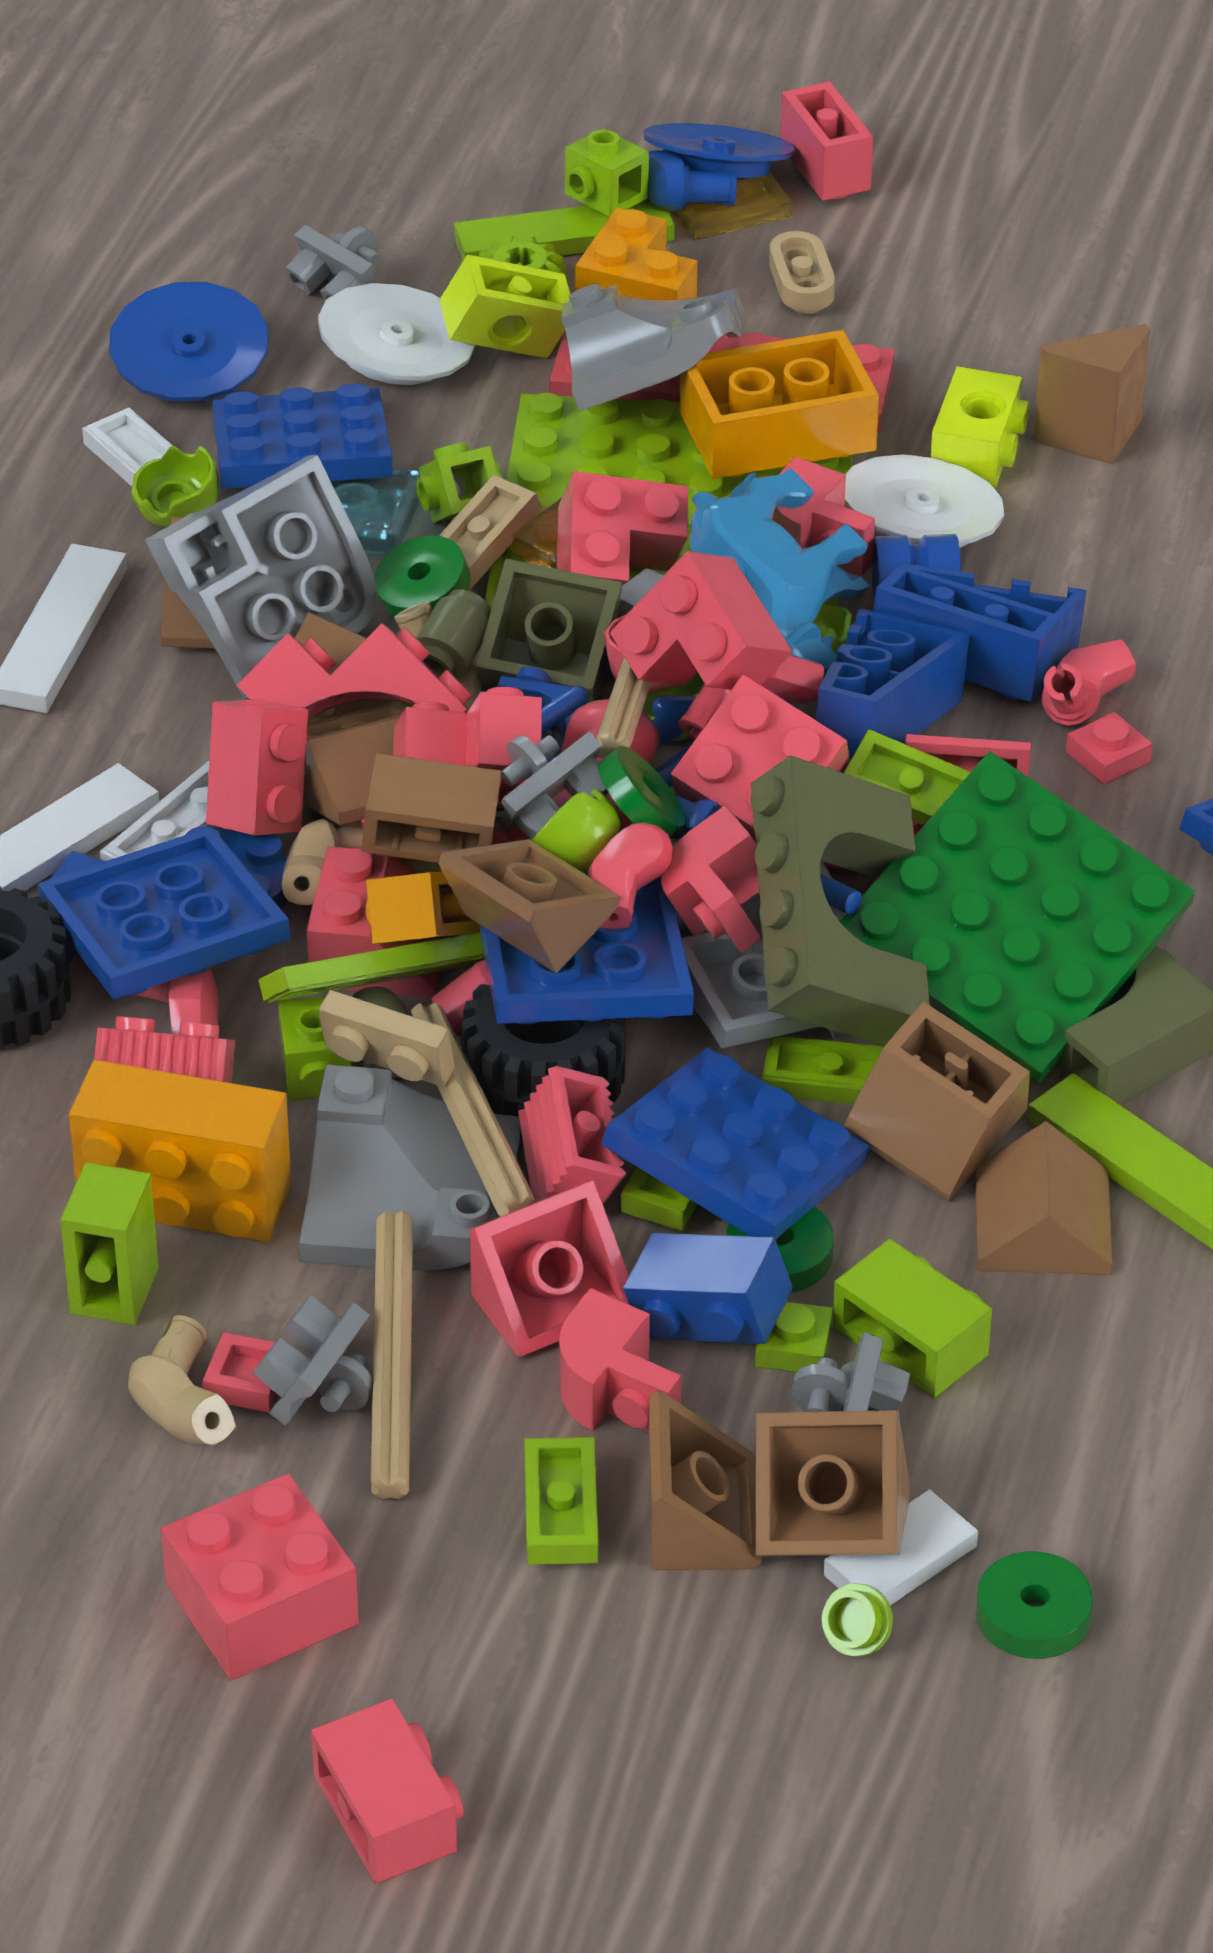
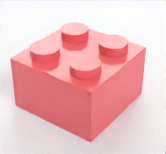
(747, 739)
(260, 1576)

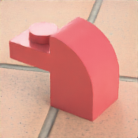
(825, 513)
(712, 876)
(608, 1363)

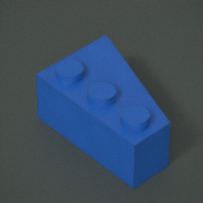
(1010, 630)

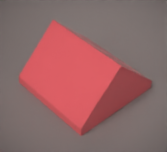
(541, 1263)

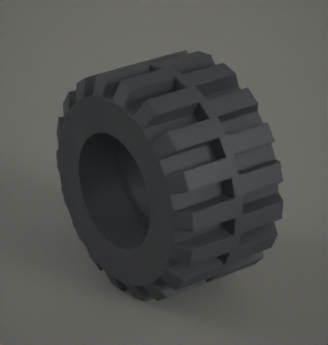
(32, 967)
(516, 1056)

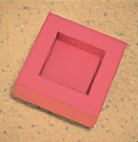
(1109, 748)
(232, 1370)

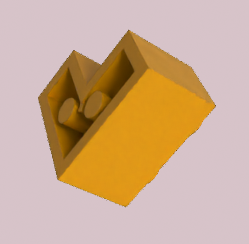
(635, 258)

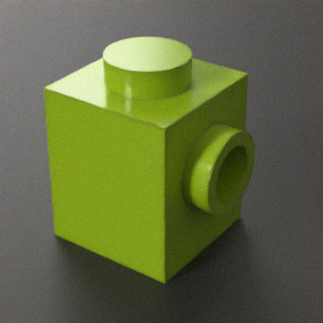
(304, 1047)

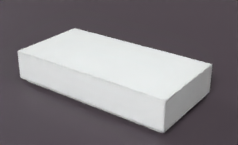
(124, 442)
(930, 1542)

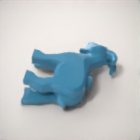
(783, 575)

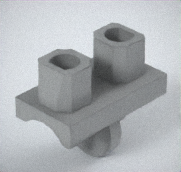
(344, 261)
(531, 802)
(338, 1378)
(853, 1387)

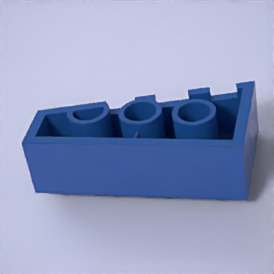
(892, 678)

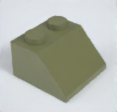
(551, 624)

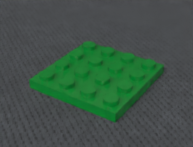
(1019, 913)

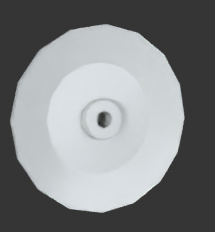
(391, 334)
(923, 498)

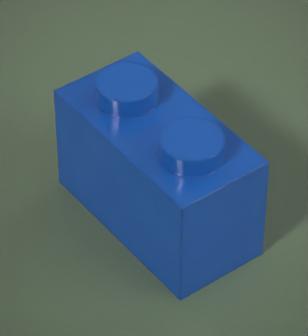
(710, 1287)

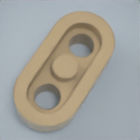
(802, 271)

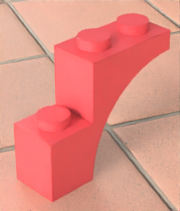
(380, 668)

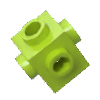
(606, 172)
(454, 464)

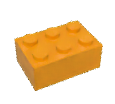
(778, 402)
(210, 1145)

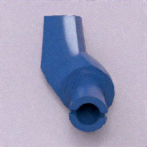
(674, 185)

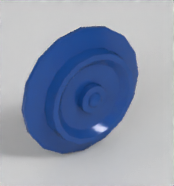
(720, 147)
(188, 341)

